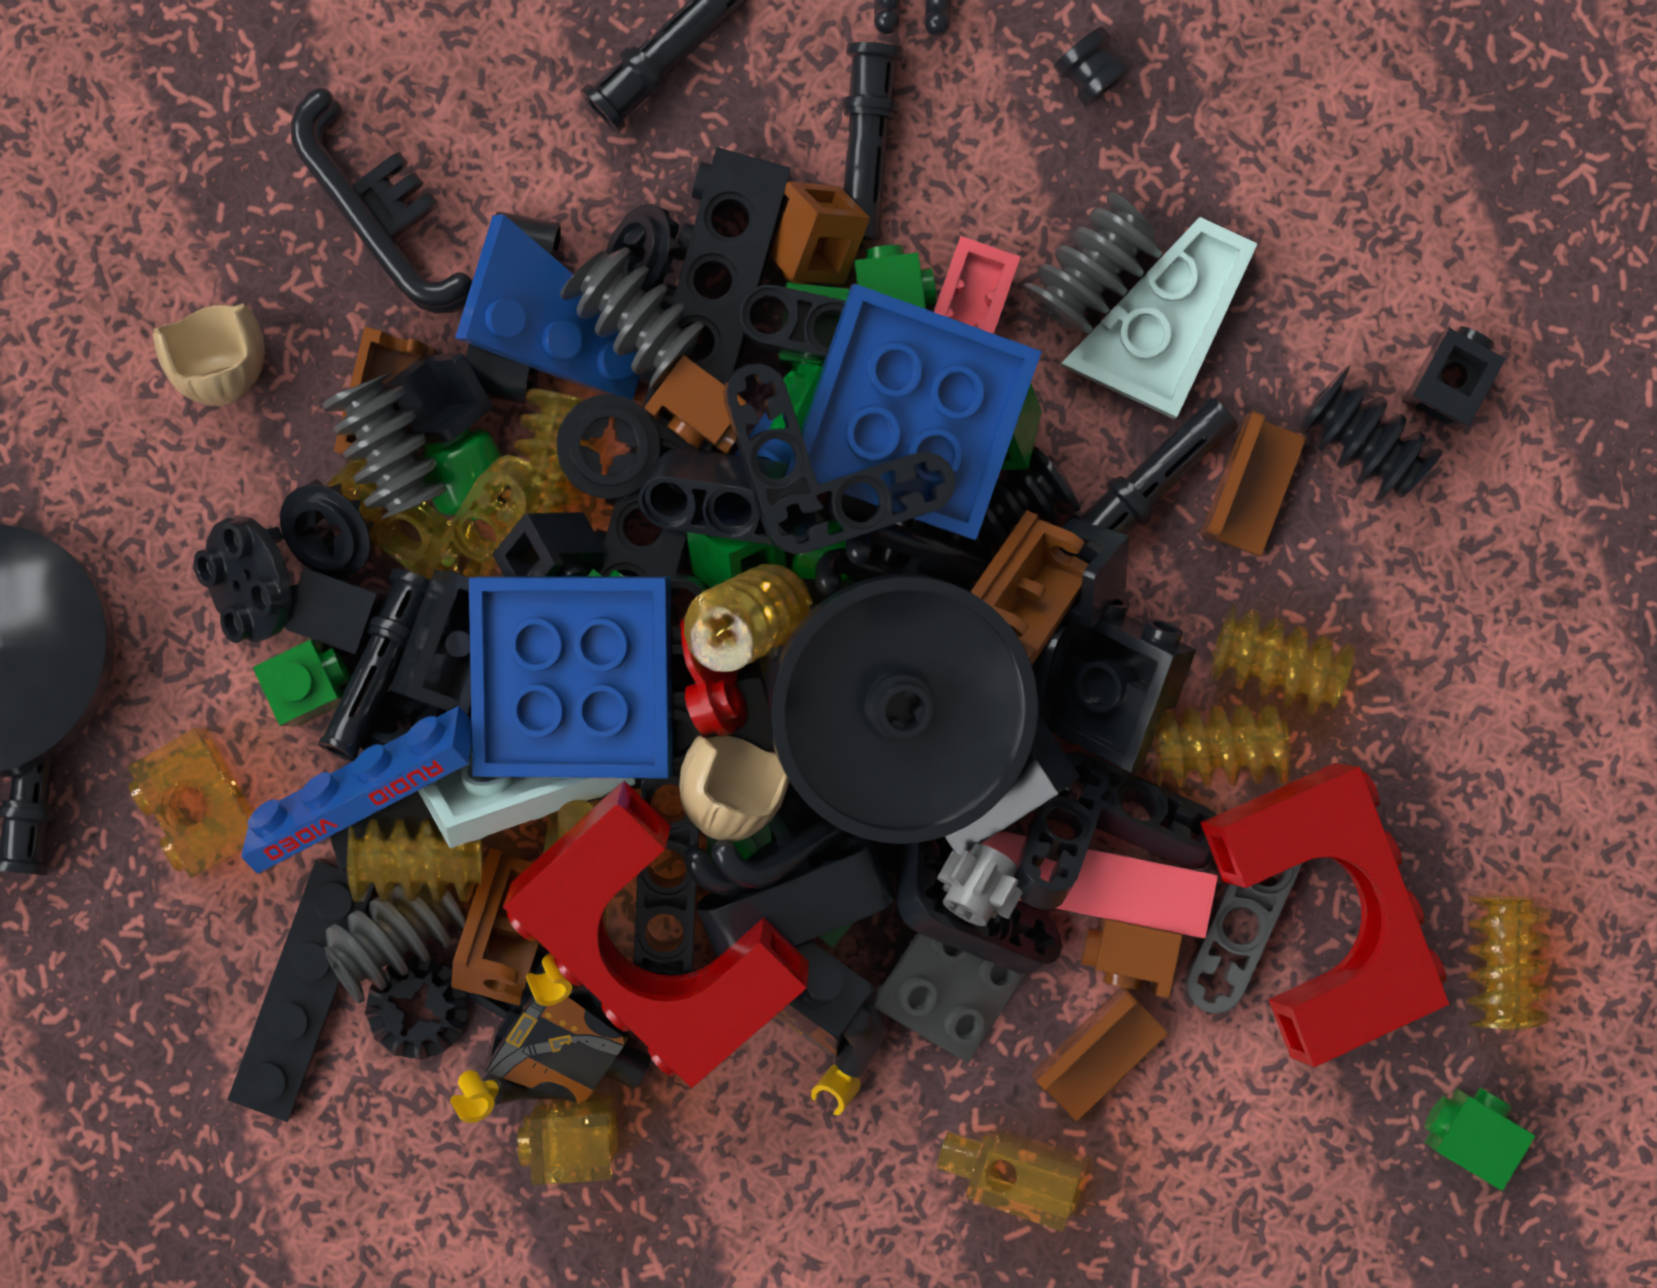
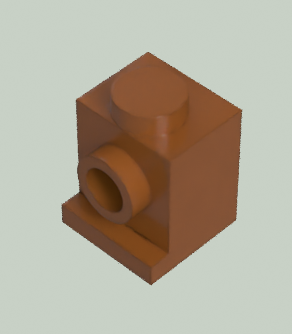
(818, 234)
(696, 406)
(1132, 955)

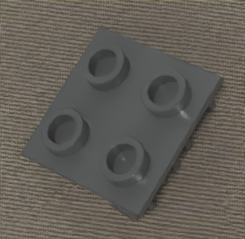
(946, 994)

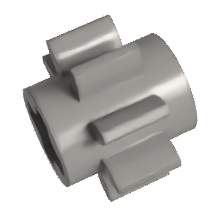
(980, 884)

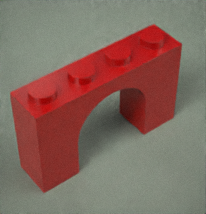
(1390, 969)
(684, 1018)

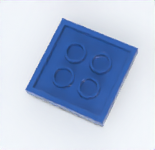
(911, 385)
(571, 676)

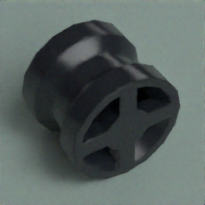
(1093, 66)

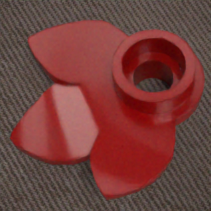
(715, 698)

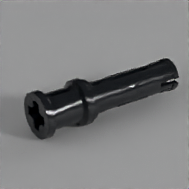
(645, 68)
(869, 112)
(1131, 498)
(385, 632)
(27, 821)

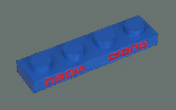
(358, 789)

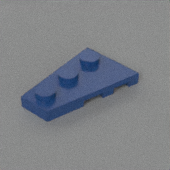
(520, 315)

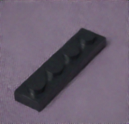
(296, 999)

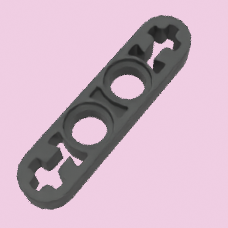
(1266, 904)

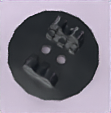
(246, 578)

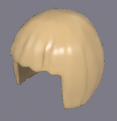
(212, 353)
(730, 787)

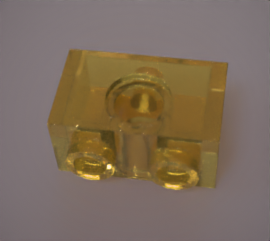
(157, 790)
(570, 1140)

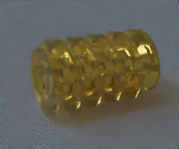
(543, 452)
(745, 616)
(1282, 661)
(1222, 745)
(411, 863)
(1509, 962)

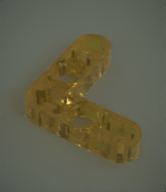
(445, 540)

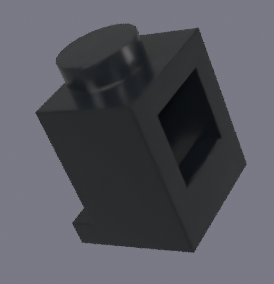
(1479, 365)
(550, 546)

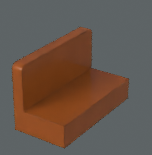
(1253, 485)
(1099, 1053)

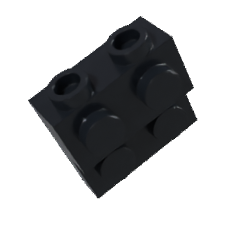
(1119, 684)

